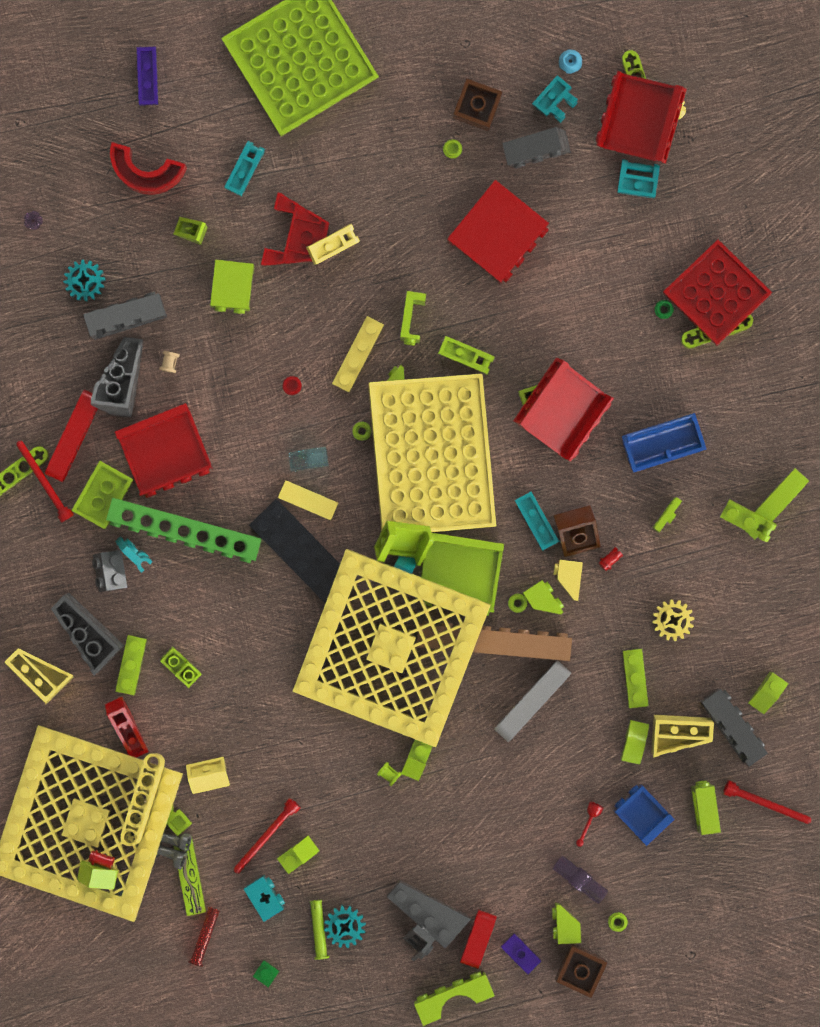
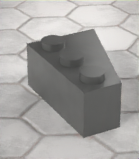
(536, 147)

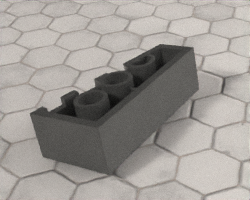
(125, 315)
(87, 633)
(437, 917)

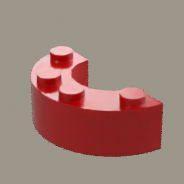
(142, 181)

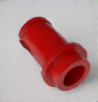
(610, 559)
(101, 859)

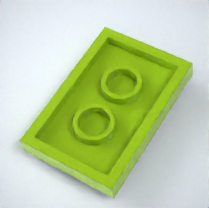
(97, 495)

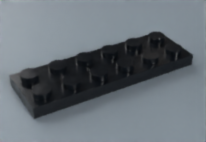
(297, 548)

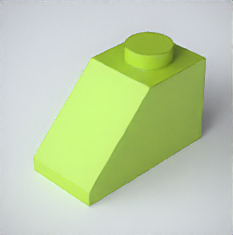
(768, 692)

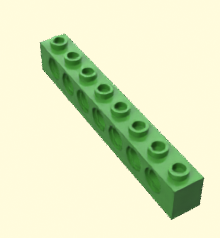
(115, 517)

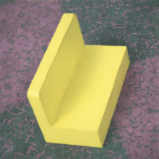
(207, 775)

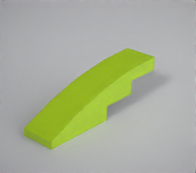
(781, 497)

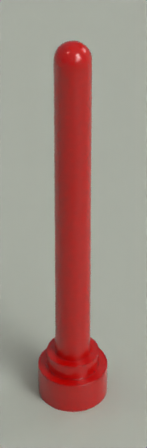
(63, 512)
(732, 789)
(289, 809)

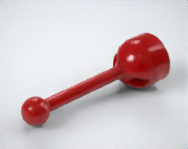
(593, 810)

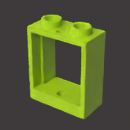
(705, 808)

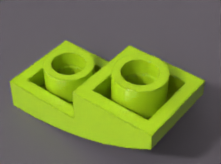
(180, 667)
(635, 742)

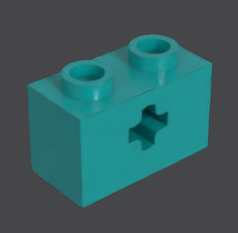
(254, 892)

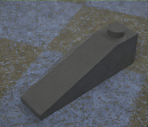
(118, 385)

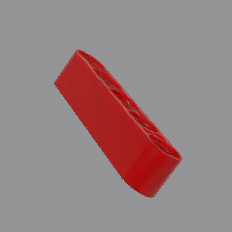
(72, 438)

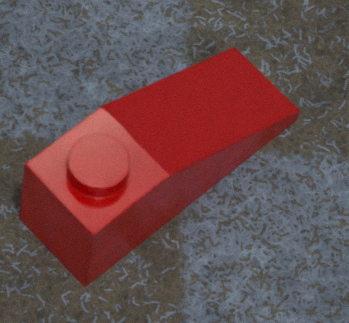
(126, 727)

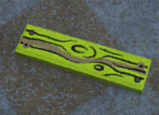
(191, 883)

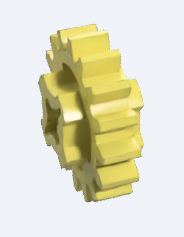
(668, 612)

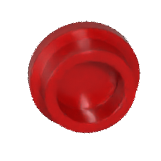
(292, 385)

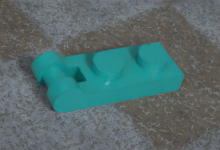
(244, 169)

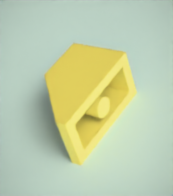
(569, 576)

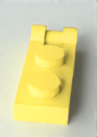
(332, 244)

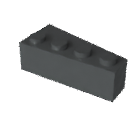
(733, 727)

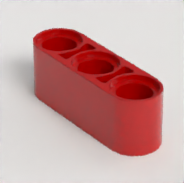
(478, 939)

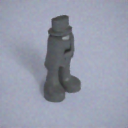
(175, 855)

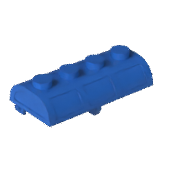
(663, 442)

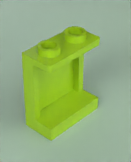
(232, 286)
(411, 298)
(404, 540)

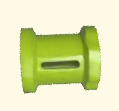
(389, 773)

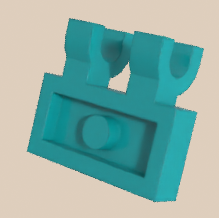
(552, 96)
(135, 555)

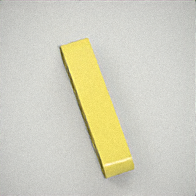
(136, 806)

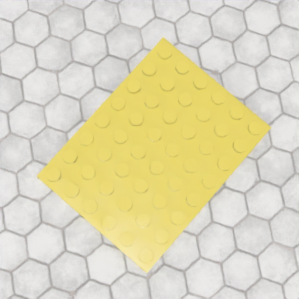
(432, 452)

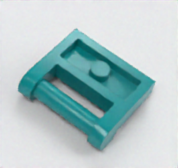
(635, 184)

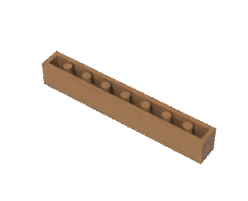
(508, 643)

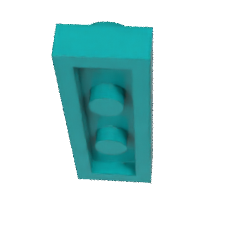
(536, 521)

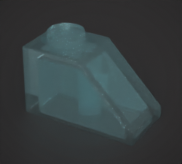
(308, 459)

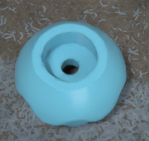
(564, 62)

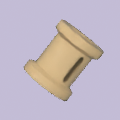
(169, 362)

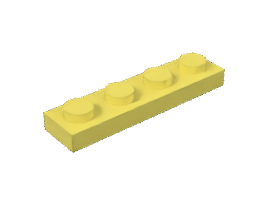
(358, 354)

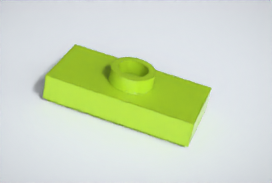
(668, 515)

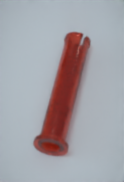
(204, 937)

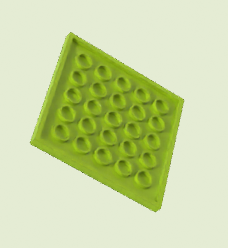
(299, 60)

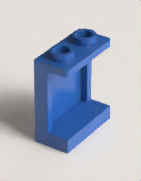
(643, 814)

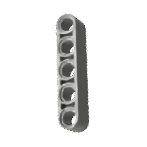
(532, 701)

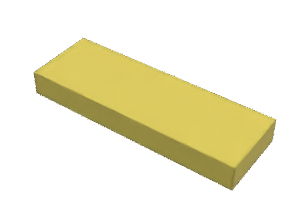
(308, 500)

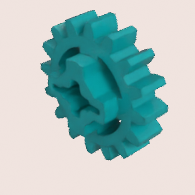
(93, 280)
(334, 918)

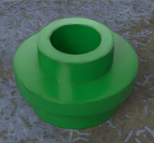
(670, 309)

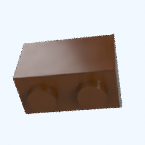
(577, 531)

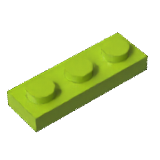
(131, 665)
(635, 678)

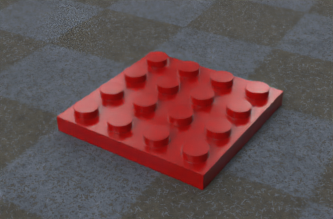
(717, 292)

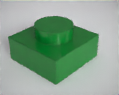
(266, 973)

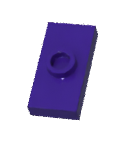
(520, 953)

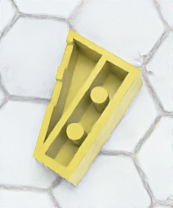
(38, 675)
(680, 732)

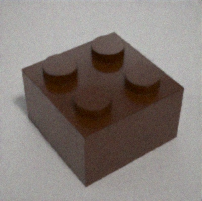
(477, 105)
(581, 970)

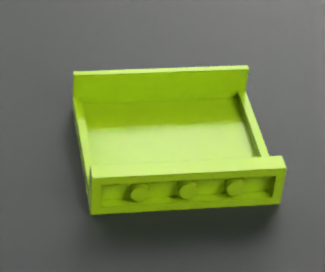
(464, 566)

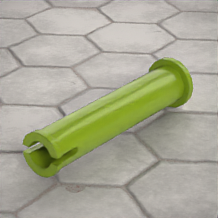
(318, 930)

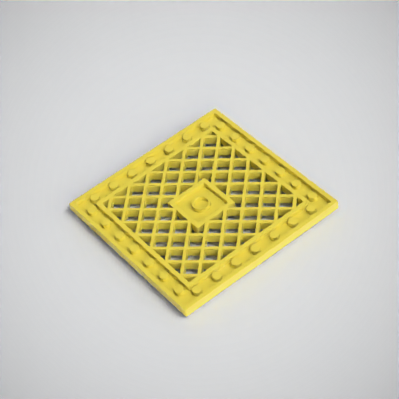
(391, 648)
(84, 822)

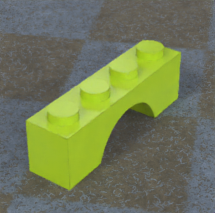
(476, 988)

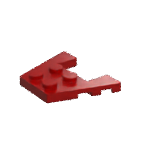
(304, 230)

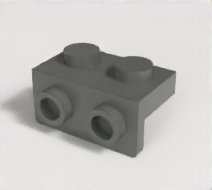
(109, 571)
(421, 940)

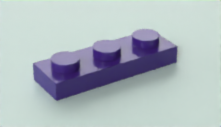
(147, 76)

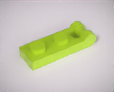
(465, 354)
(747, 520)

